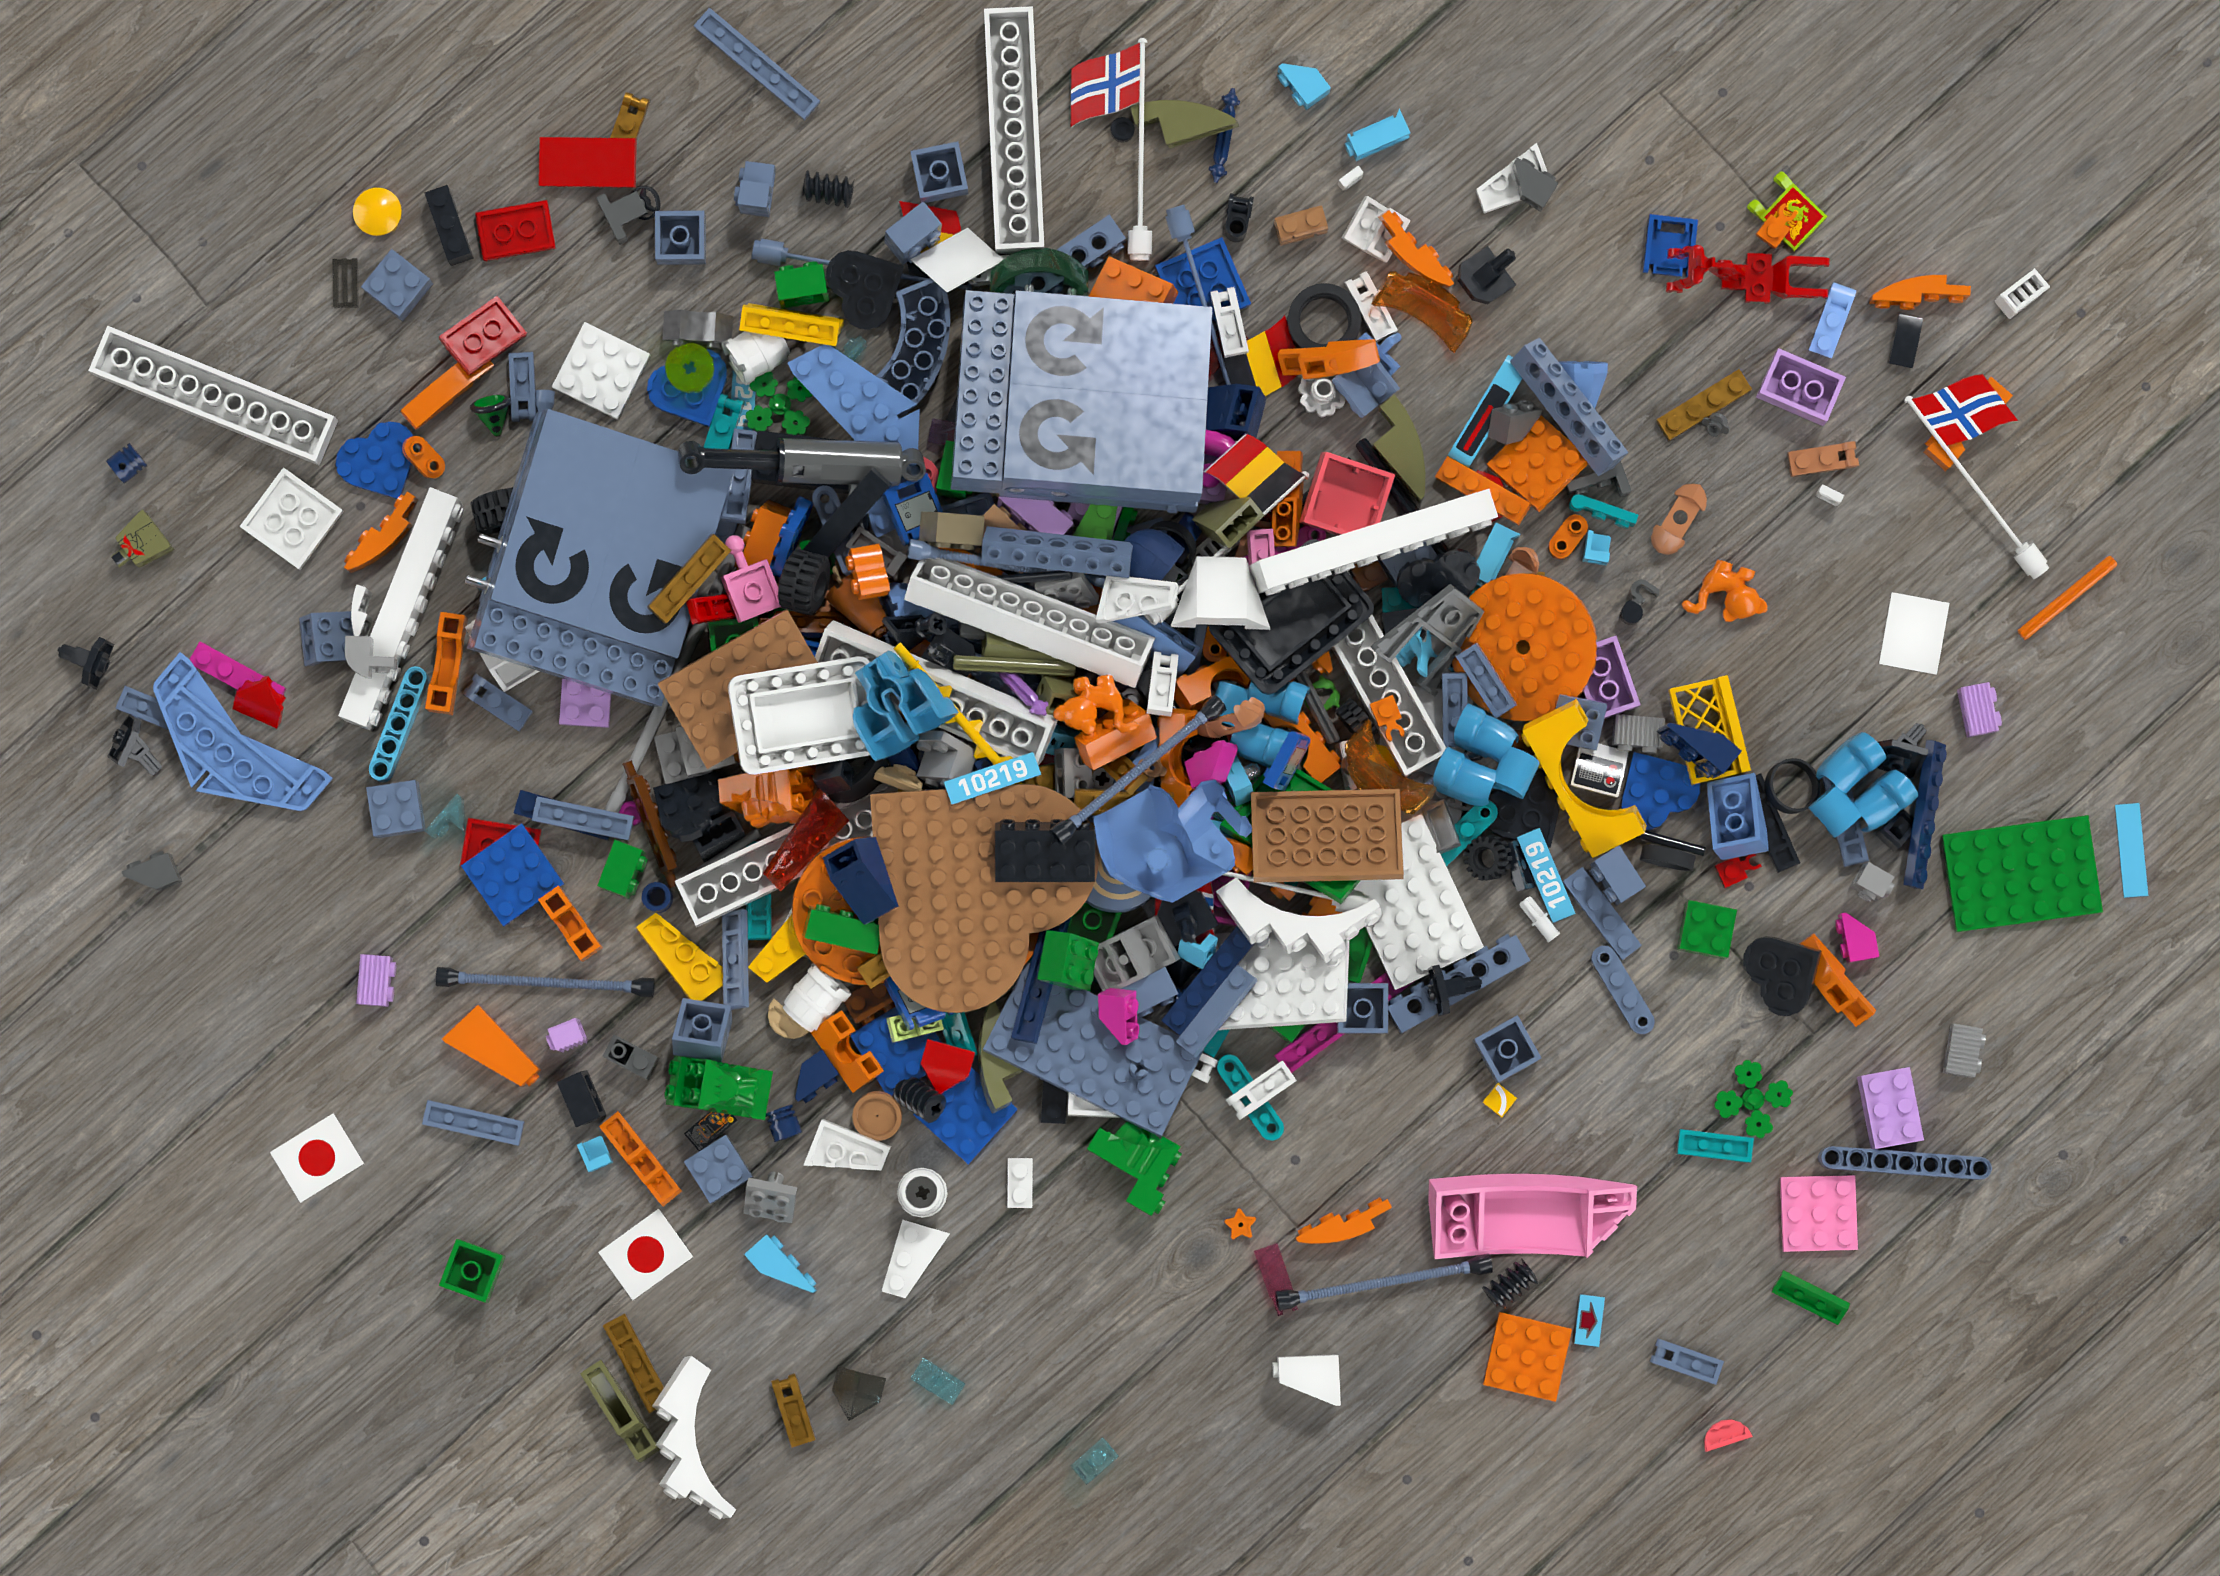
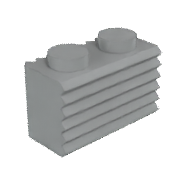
(1637, 732)
(1963, 1050)

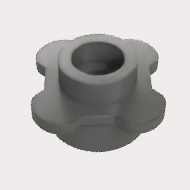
(1716, 424)

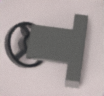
(628, 209)

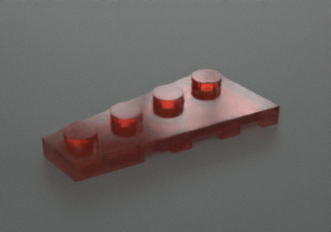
(806, 839)

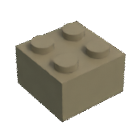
(951, 530)

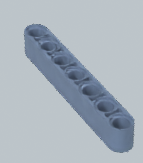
(1916, 1159)

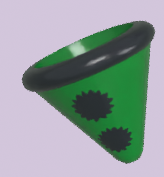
(492, 411)

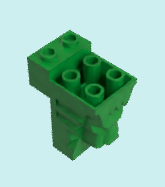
(718, 1087)
(1140, 1156)

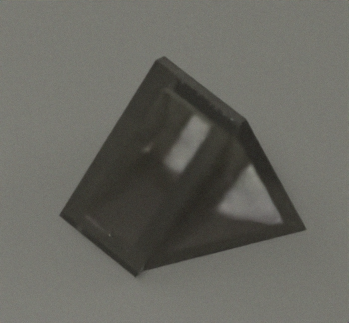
(857, 1391)

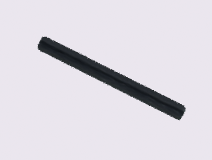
(1397, 490)

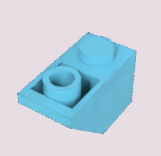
(1305, 82)

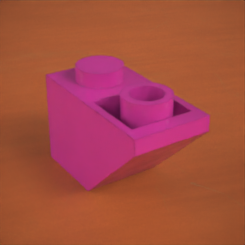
(1211, 763)
(1858, 940)
(1119, 1013)

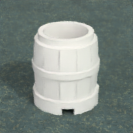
(754, 354)
(815, 998)
(909, 1187)

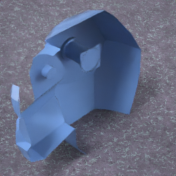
(1142, 847)

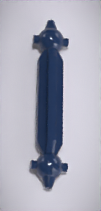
(1223, 139)

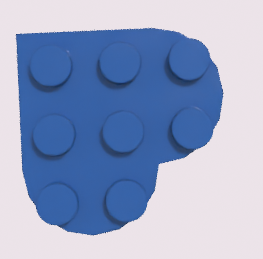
(692, 406)
(377, 462)
(790, 534)
(1658, 788)

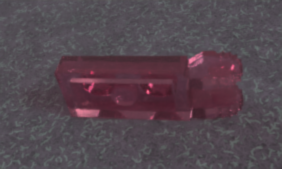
(1273, 1272)

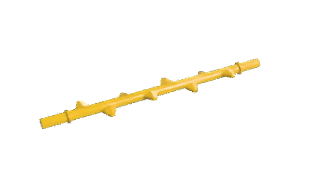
(971, 728)

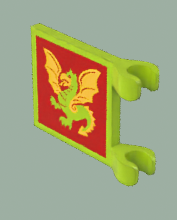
(1807, 217)

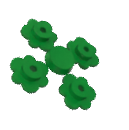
(778, 404)
(1753, 1099)

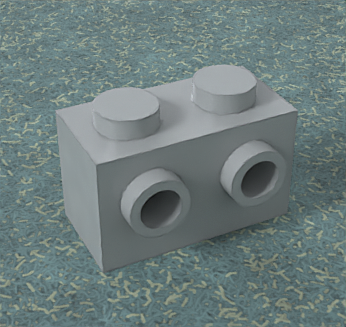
(1071, 772)
(1872, 882)

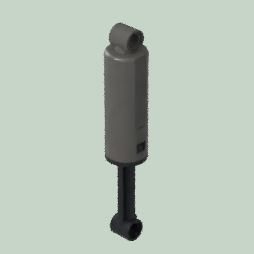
(812, 460)

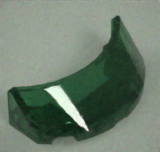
(1040, 261)

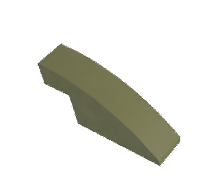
(1184, 120)
(1402, 448)
(992, 1069)
(620, 1411)

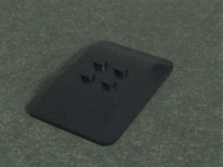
(1302, 629)

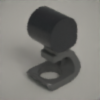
(1632, 611)

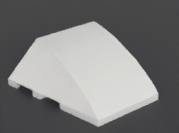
(1220, 594)

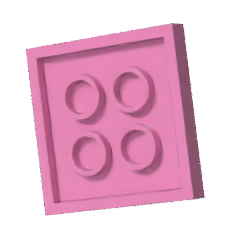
(1818, 1213)

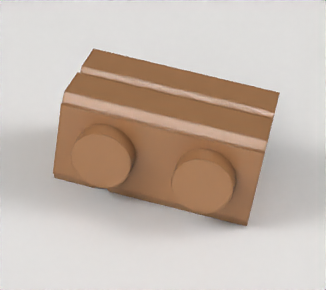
(1301, 225)

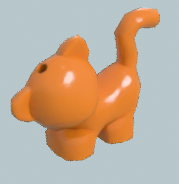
(1740, 599)
(1081, 711)

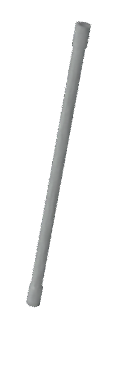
(619, 794)

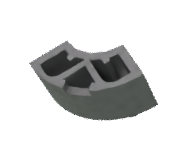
(697, 327)

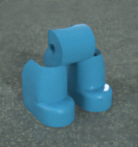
(920, 702)
(1488, 738)
(1263, 742)
(1876, 804)

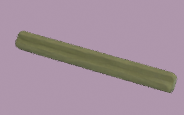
(1011, 665)

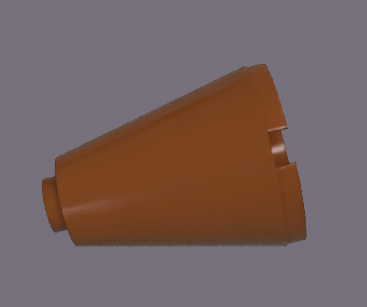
(864, 613)

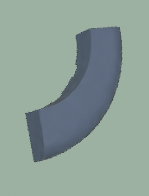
(920, 342)

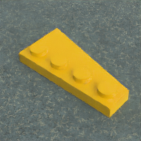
(778, 954)
(688, 965)

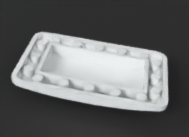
(797, 715)

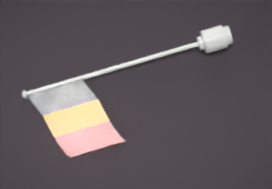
(1251, 472)

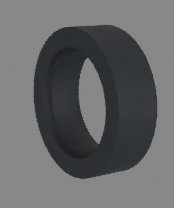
(1323, 291)
(862, 783)

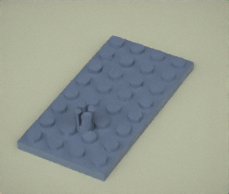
(1085, 1059)

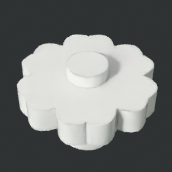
(1320, 396)

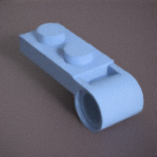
(1832, 320)

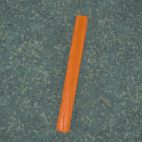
(2067, 597)

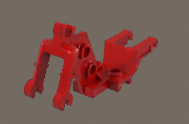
(1755, 278)

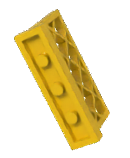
(790, 324)
(1727, 718)

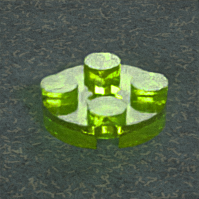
(684, 355)

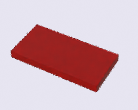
(587, 162)

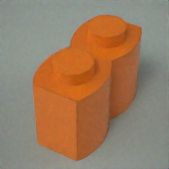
(868, 572)

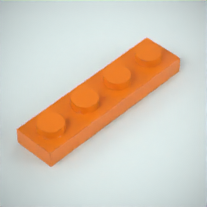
(1469, 482)

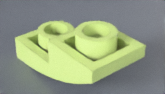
(899, 1031)

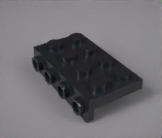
(1031, 854)

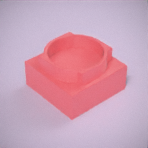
(1345, 495)

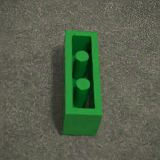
(841, 929)

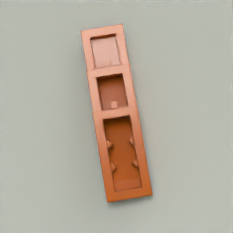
(441, 394)
(640, 1158)

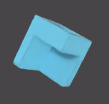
(1596, 548)
(1198, 953)
(595, 1154)

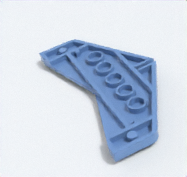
(862, 407)
(212, 743)

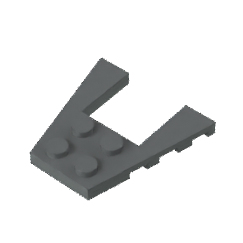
(1447, 616)

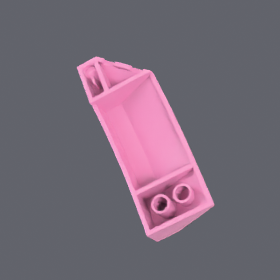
(1525, 1214)

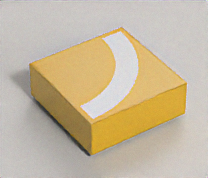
(1499, 1100)

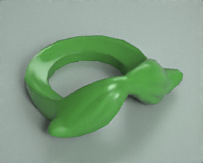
(1333, 700)

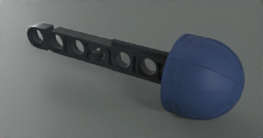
(1155, 557)

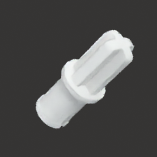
(1539, 919)

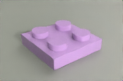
(584, 705)

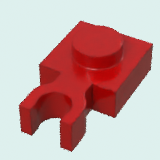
(1733, 870)

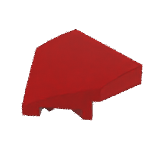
(260, 701)
(946, 1064)

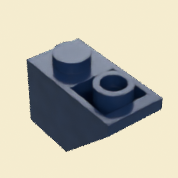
(814, 1074)

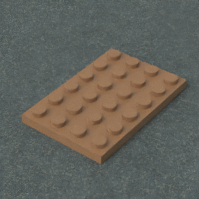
(701, 689)
(1326, 835)

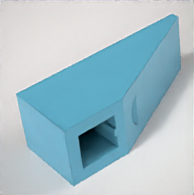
(773, 1262)

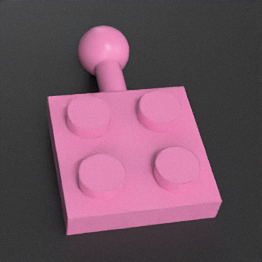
(752, 587)

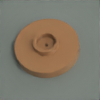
(874, 1126)

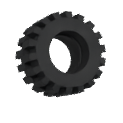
(490, 510)
(804, 582)

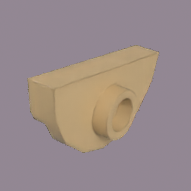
(899, 777)
(783, 1023)

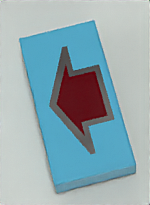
(1589, 1320)

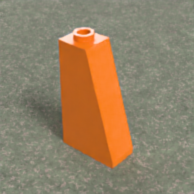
(491, 1046)

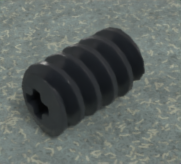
(828, 189)
(919, 1099)
(1511, 1284)

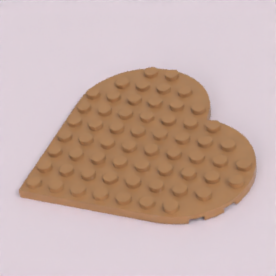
(957, 930)

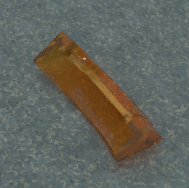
(1428, 304)
(1372, 772)

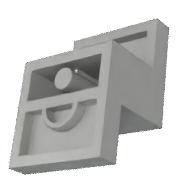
(943, 758)
(680, 759)
(1134, 954)

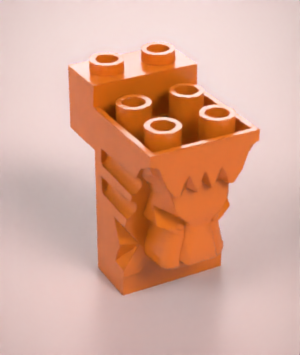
(770, 795)

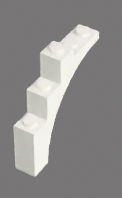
(1293, 930)
(678, 1441)

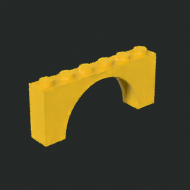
(1598, 827)

